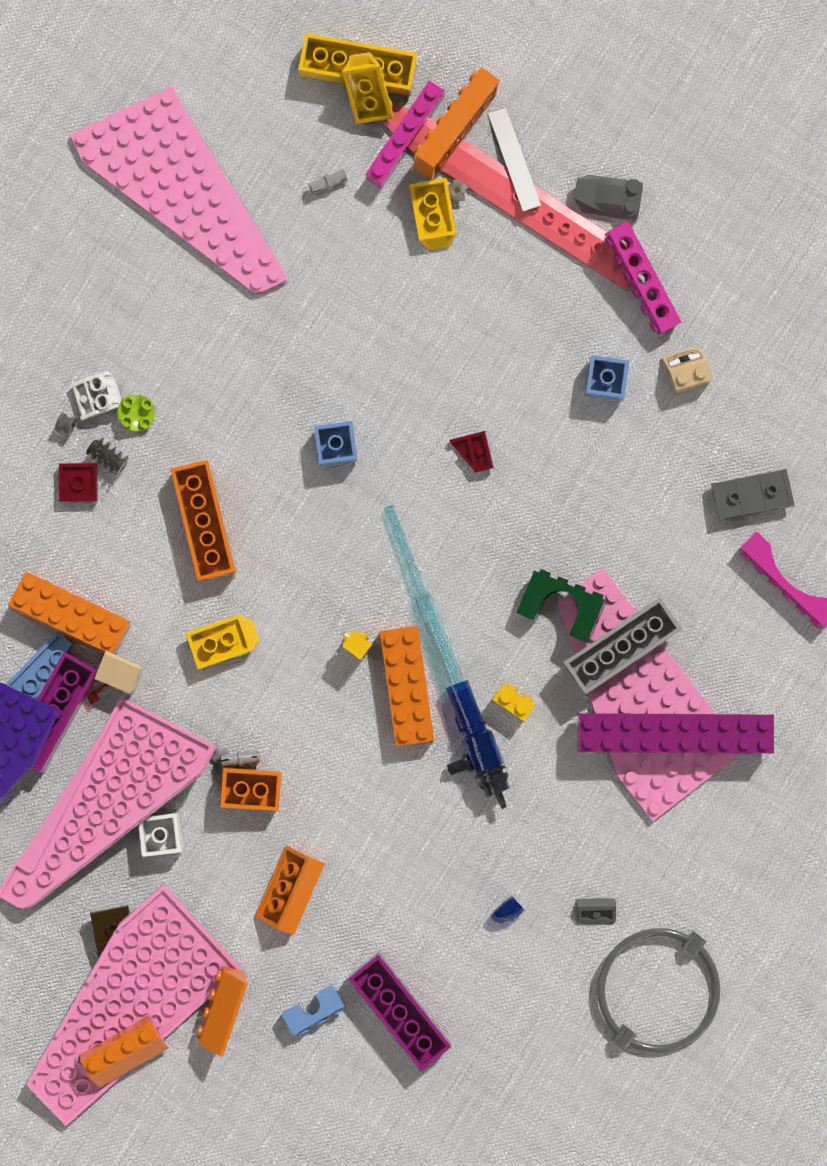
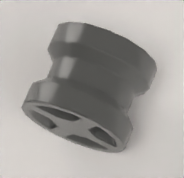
(65, 424)

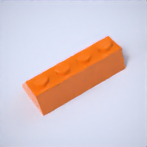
(289, 890)
(222, 1009)
(123, 1051)

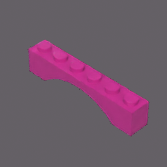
(415, 118)
(760, 554)

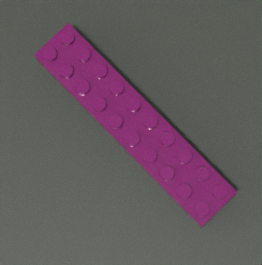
(675, 733)

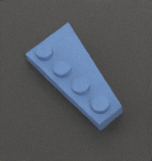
(37, 670)

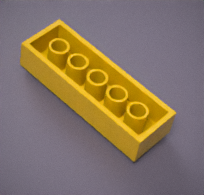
(326, 58)

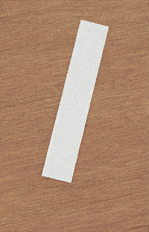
(514, 159)

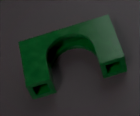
(589, 605)

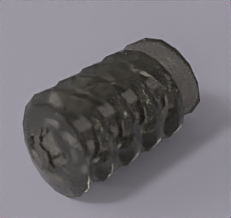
(107, 456)

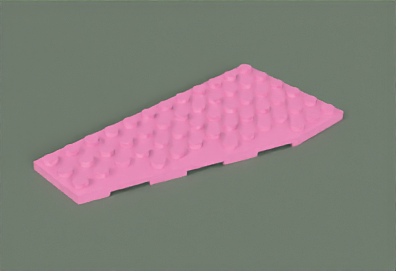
(645, 687)
(153, 966)

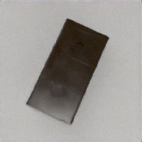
(104, 924)

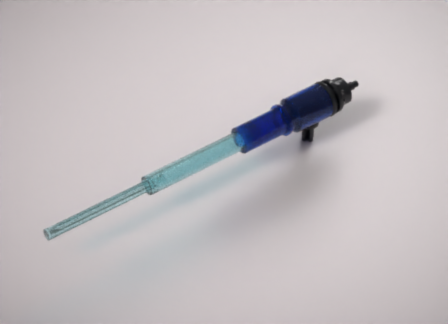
(478, 741)

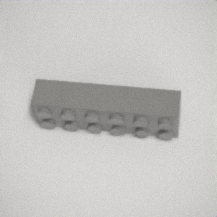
(622, 646)

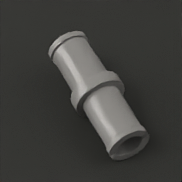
(328, 181)
(239, 759)

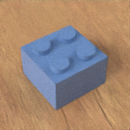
(606, 378)
(335, 443)

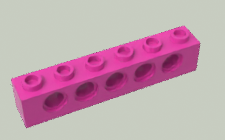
(652, 283)

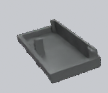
(752, 495)

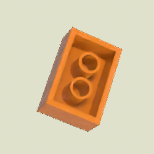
(250, 789)

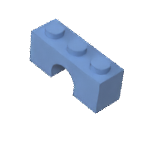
(299, 1020)

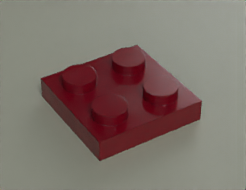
(78, 482)

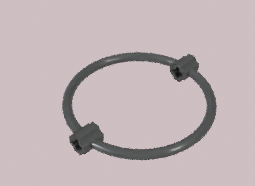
(625, 1036)

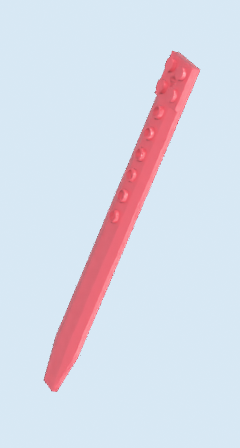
(550, 220)

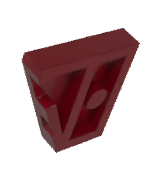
(475, 451)

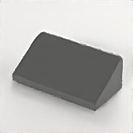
(596, 910)

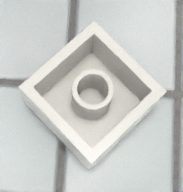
(161, 835)

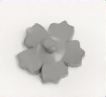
(456, 190)

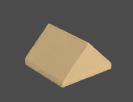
(118, 672)

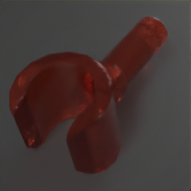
(93, 696)

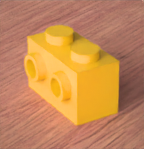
(356, 644)
(513, 702)

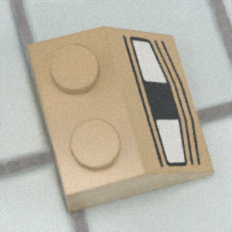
(687, 369)

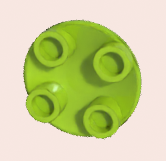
(136, 412)

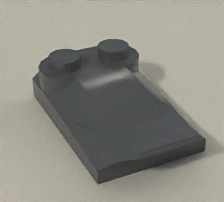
(609, 196)

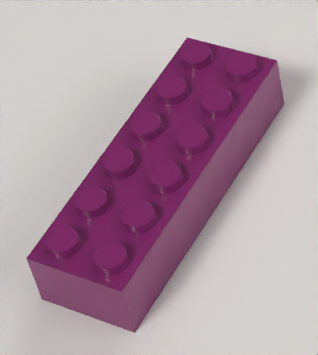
(65, 691)
(399, 1011)

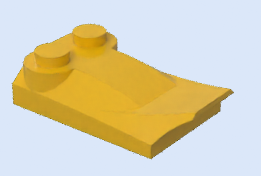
(367, 89)
(433, 213)
(222, 640)

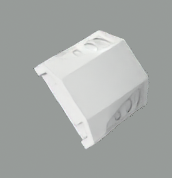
(96, 394)

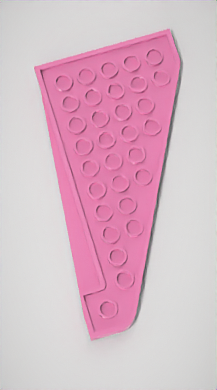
(169, 172)
(120, 783)

